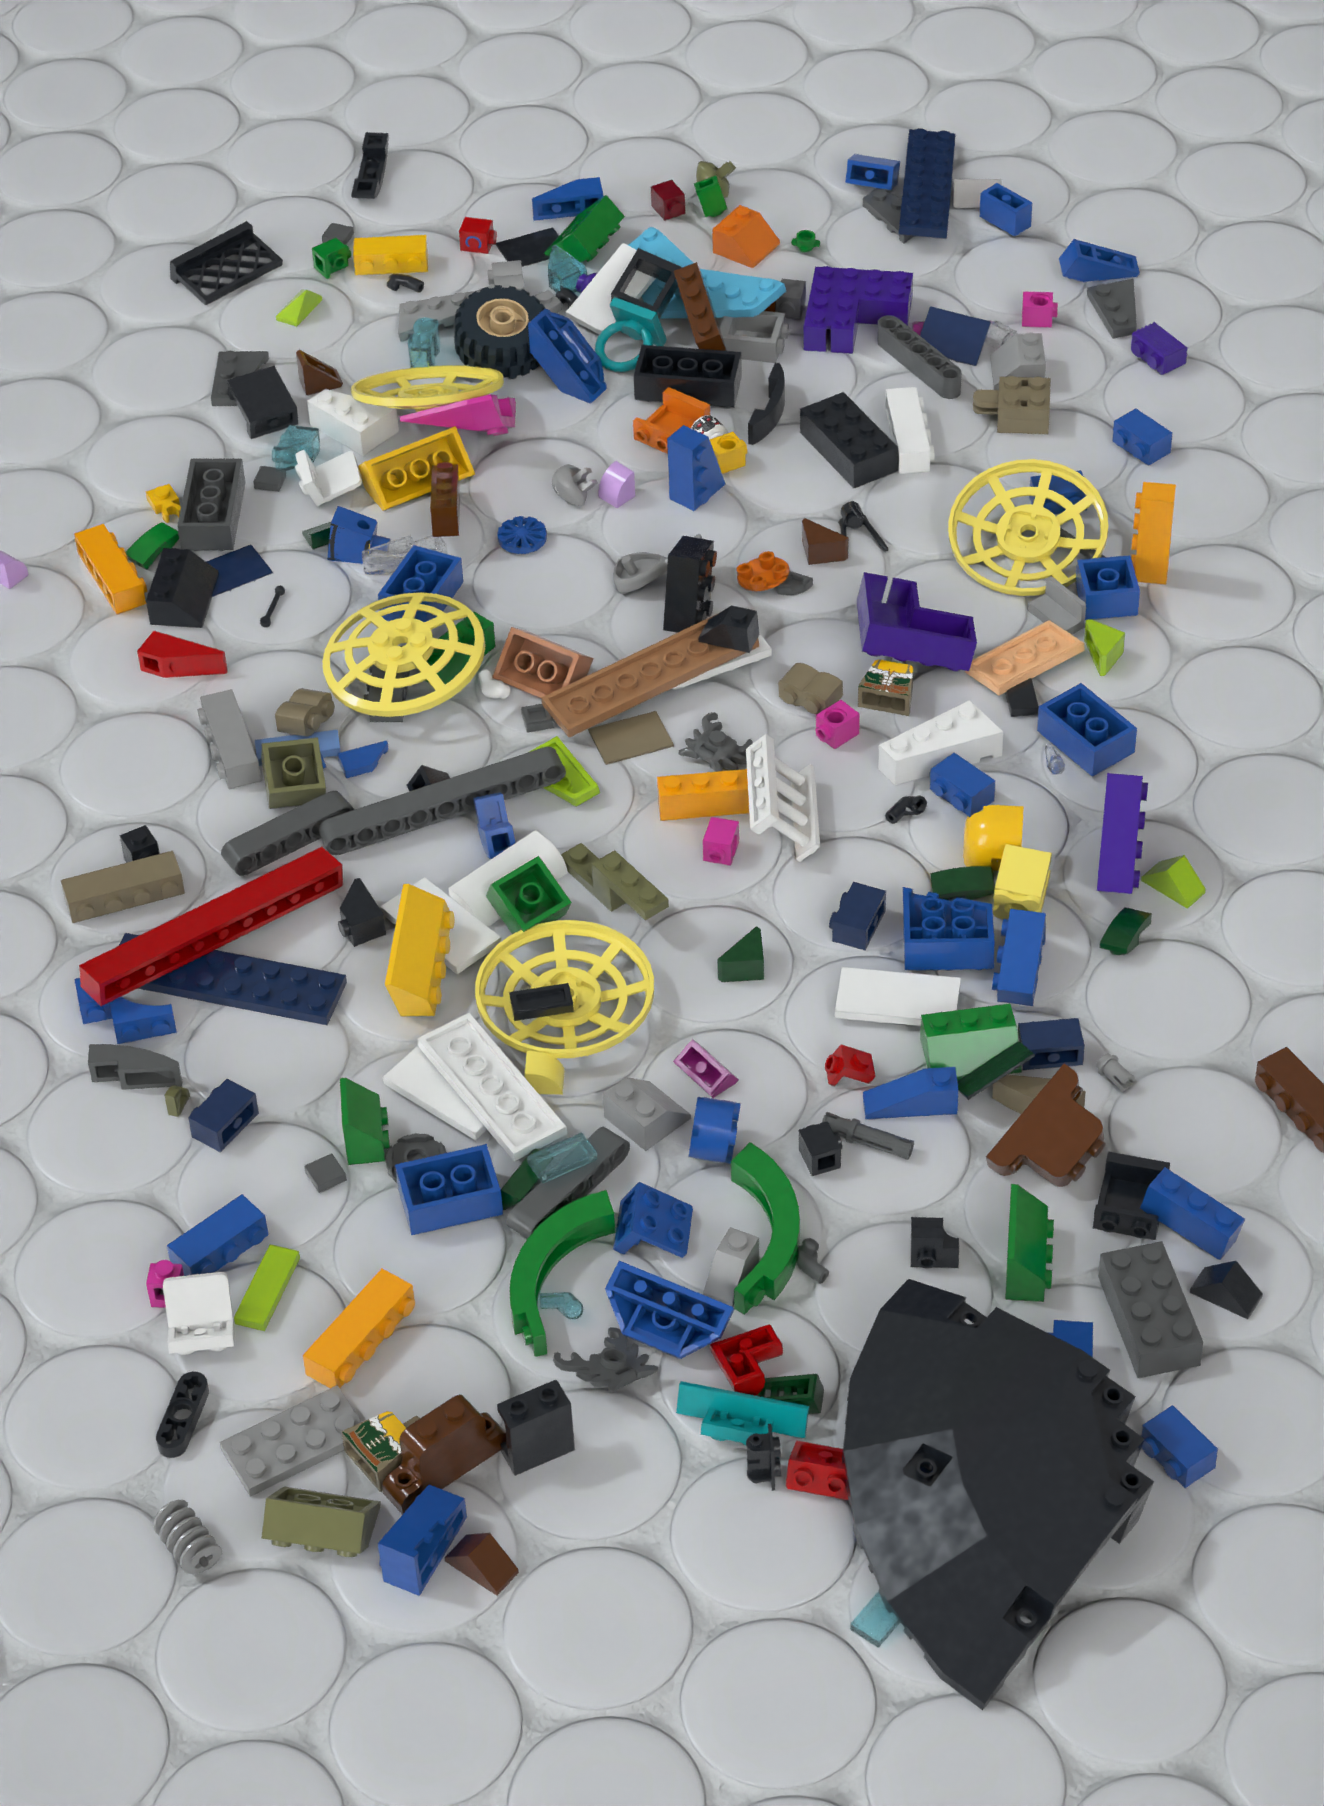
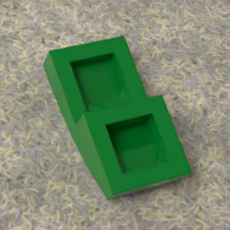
(151, 544)

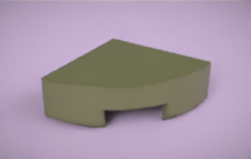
(176, 1099)

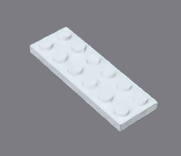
(492, 1086)

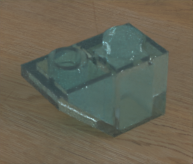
(563, 270)
(293, 441)

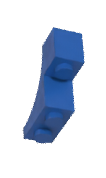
(130, 1019)

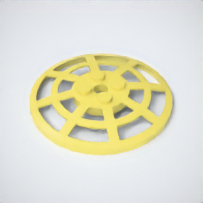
(426, 395)
(1024, 518)
(396, 659)
(582, 984)

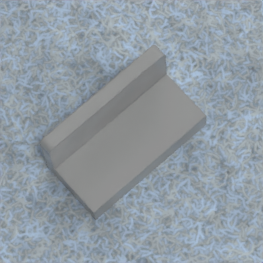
(967, 192)
(1060, 607)

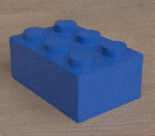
(424, 572)
(1086, 729)
(449, 1189)

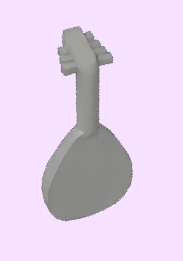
(639, 569)

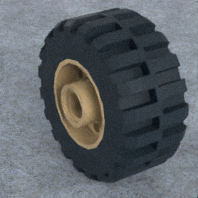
(494, 330)

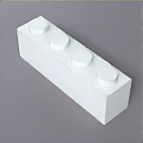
(908, 429)

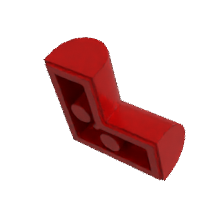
(740, 1357)

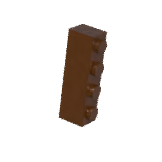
(699, 308)
(445, 500)
(1294, 1092)

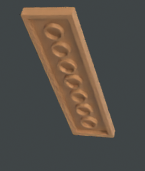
(635, 679)

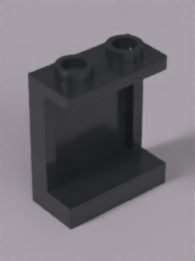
(263, 401)
(1123, 1193)
(536, 1427)

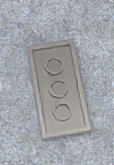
(290, 1440)

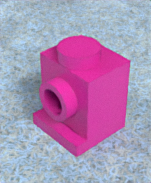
(157, 1274)

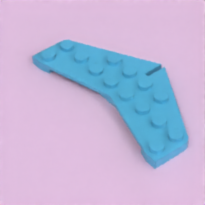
(730, 293)

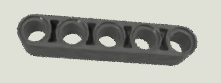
(919, 357)
(282, 834)
(561, 1191)

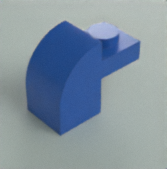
(493, 824)

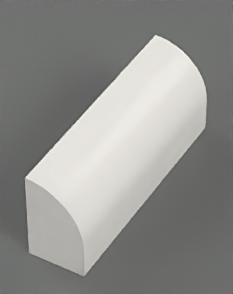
(472, 889)

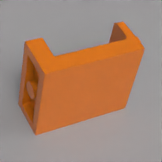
(675, 412)

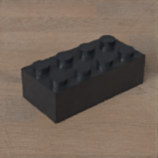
(700, 373)
(849, 440)

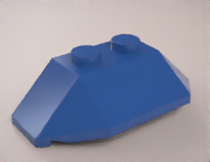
(566, 356)
(664, 1312)

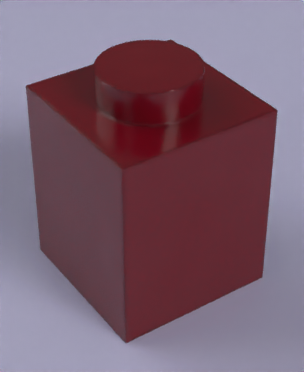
(668, 199)

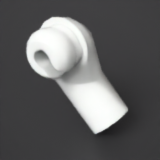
(492, 688)

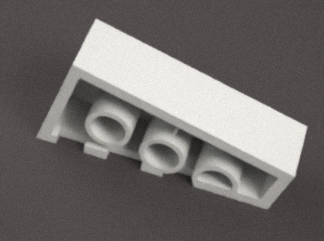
(958, 731)

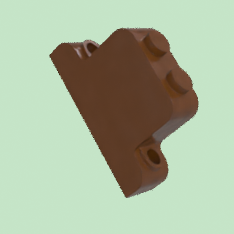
(1051, 1134)
(441, 1450)

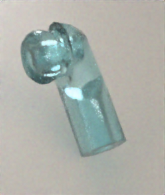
(563, 1302)

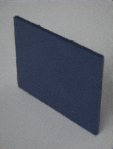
(955, 334)
(238, 569)

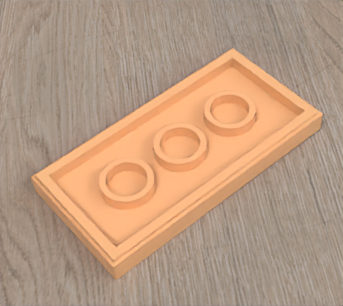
(1025, 657)

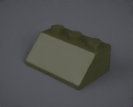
(319, 1521)

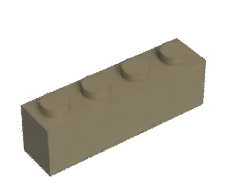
(122, 886)

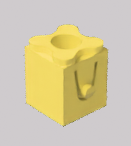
(1021, 880)

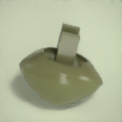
(707, 170)

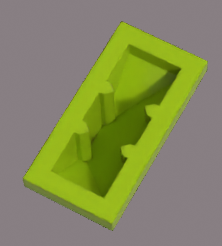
(299, 307)

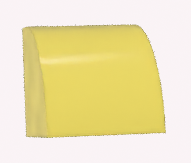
(544, 1073)

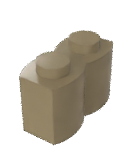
(810, 688)
(304, 712)

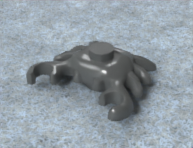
(715, 746)
(612, 1367)

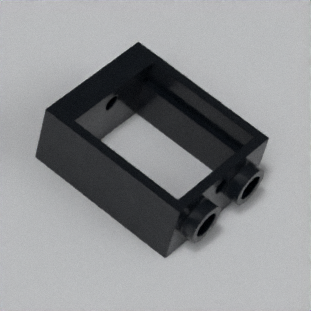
(654, 267)

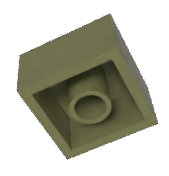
(292, 772)

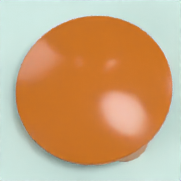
(762, 572)

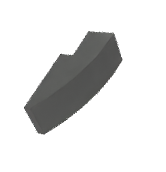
(132, 1067)

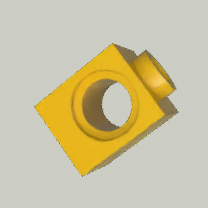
(729, 451)

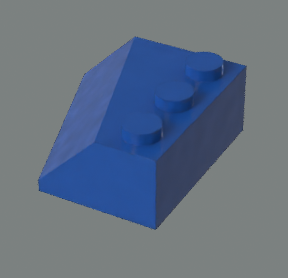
(946, 933)

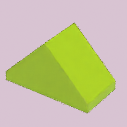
(1104, 645)
(1175, 880)

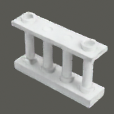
(765, 804)

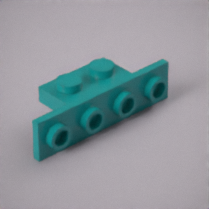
(739, 1415)

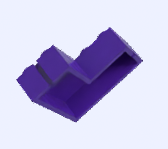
(849, 297)
(909, 631)
(1120, 833)

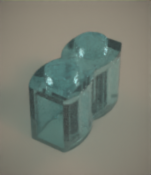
(424, 343)

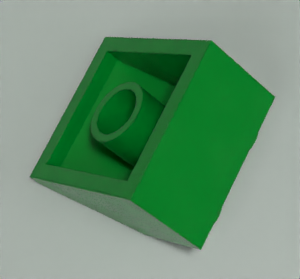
(363, 1124)

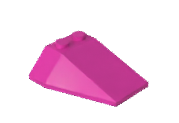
(476, 414)

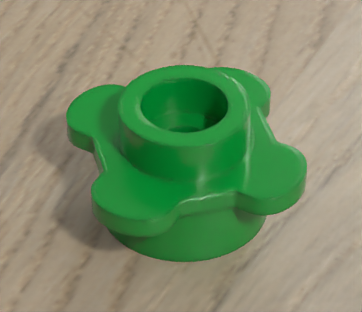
(805, 241)

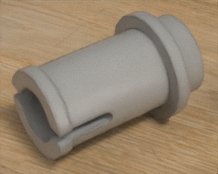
(1109, 1066)

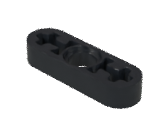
(184, 1427)

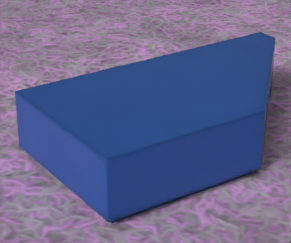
(362, 759)

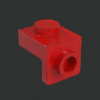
(851, 1064)

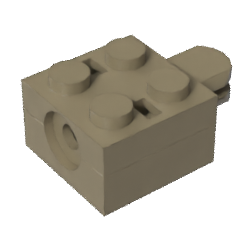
(1019, 403)

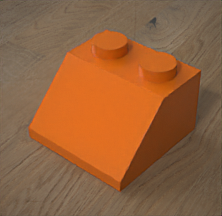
(744, 237)

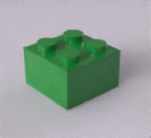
(528, 897)

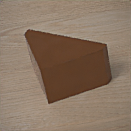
(315, 374)
(823, 544)
(483, 1561)

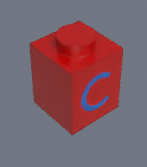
(477, 235)

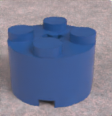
(714, 1130)

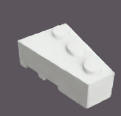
(352, 421)

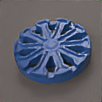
(531, 533)

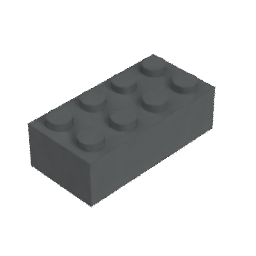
(211, 504)
(1150, 1309)

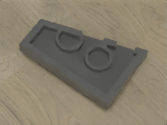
(887, 208)
(1115, 306)
(230, 365)

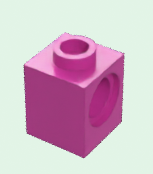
(1038, 309)
(837, 724)
(721, 841)

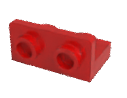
(817, 1470)

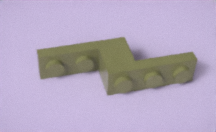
(614, 881)

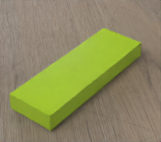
(267, 1287)

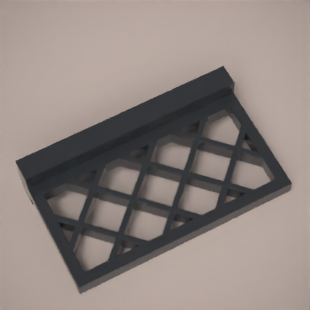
(214, 253)

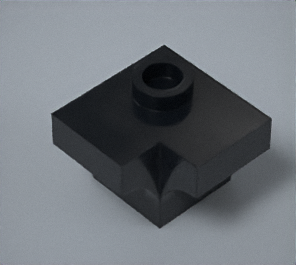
(932, 1245)

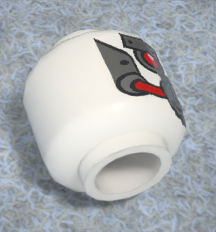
(709, 426)

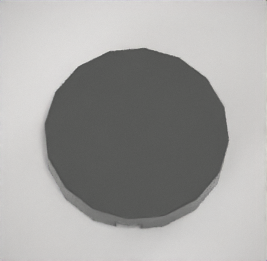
(412, 1148)

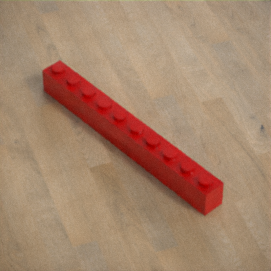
(210, 926)

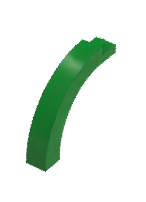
(773, 1191)
(545, 1247)

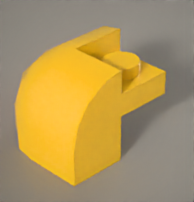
(989, 832)

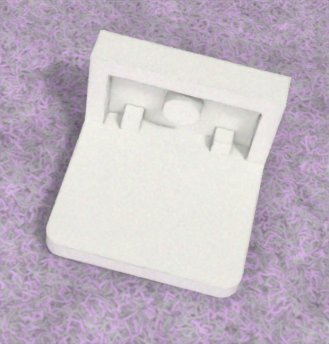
(328, 479)
(199, 1313)

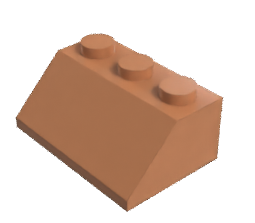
(539, 664)

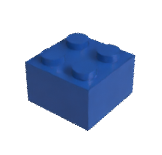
(1108, 587)

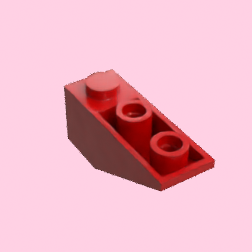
(177, 657)

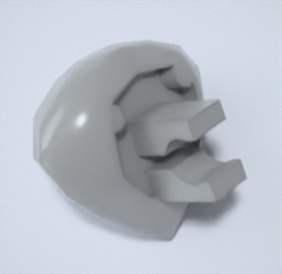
(571, 484)

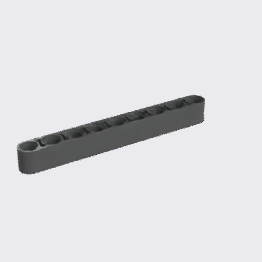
(440, 801)

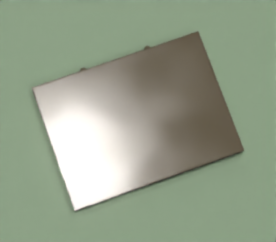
(630, 737)

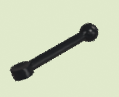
(265, 621)

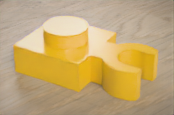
(164, 501)

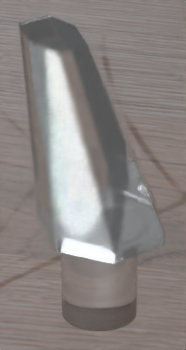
(1053, 759)

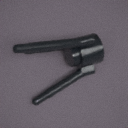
(854, 518)

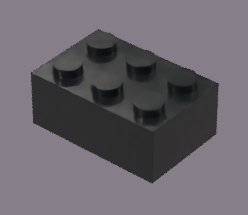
(689, 583)

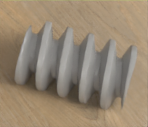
(186, 1537)

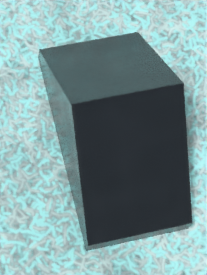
(1228, 1288)

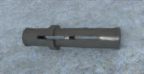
(872, 1137)

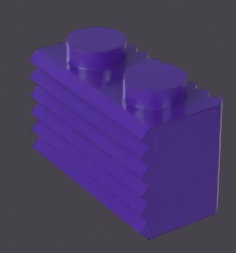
(1158, 348)

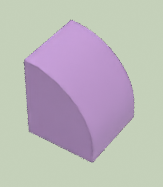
(617, 485)
(11, 570)

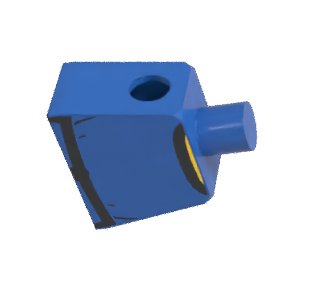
(351, 535)

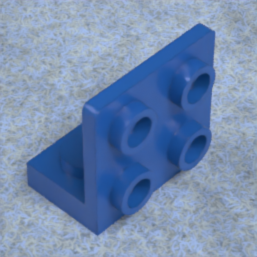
(653, 1218)

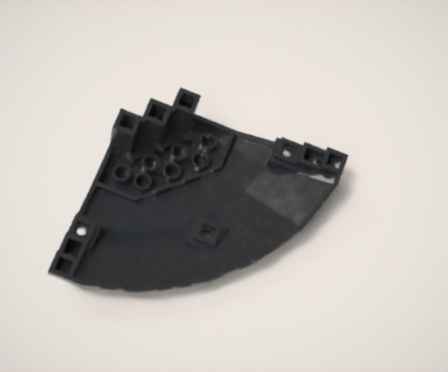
(1020, 1482)

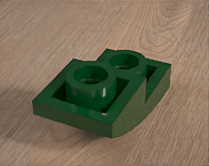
(968, 881)
(1124, 931)

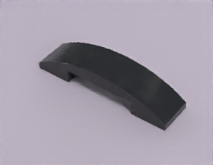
(372, 166)
(764, 421)

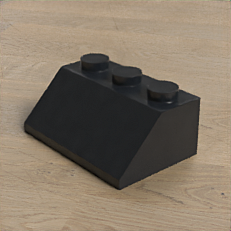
(181, 589)

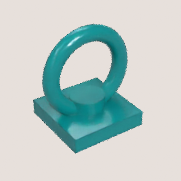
(634, 322)

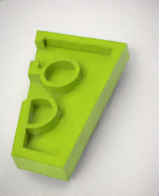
(577, 784)

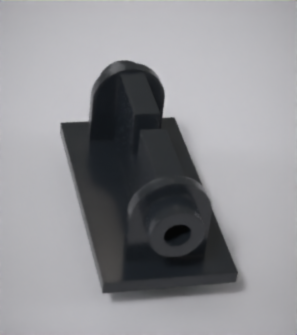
(763, 1457)

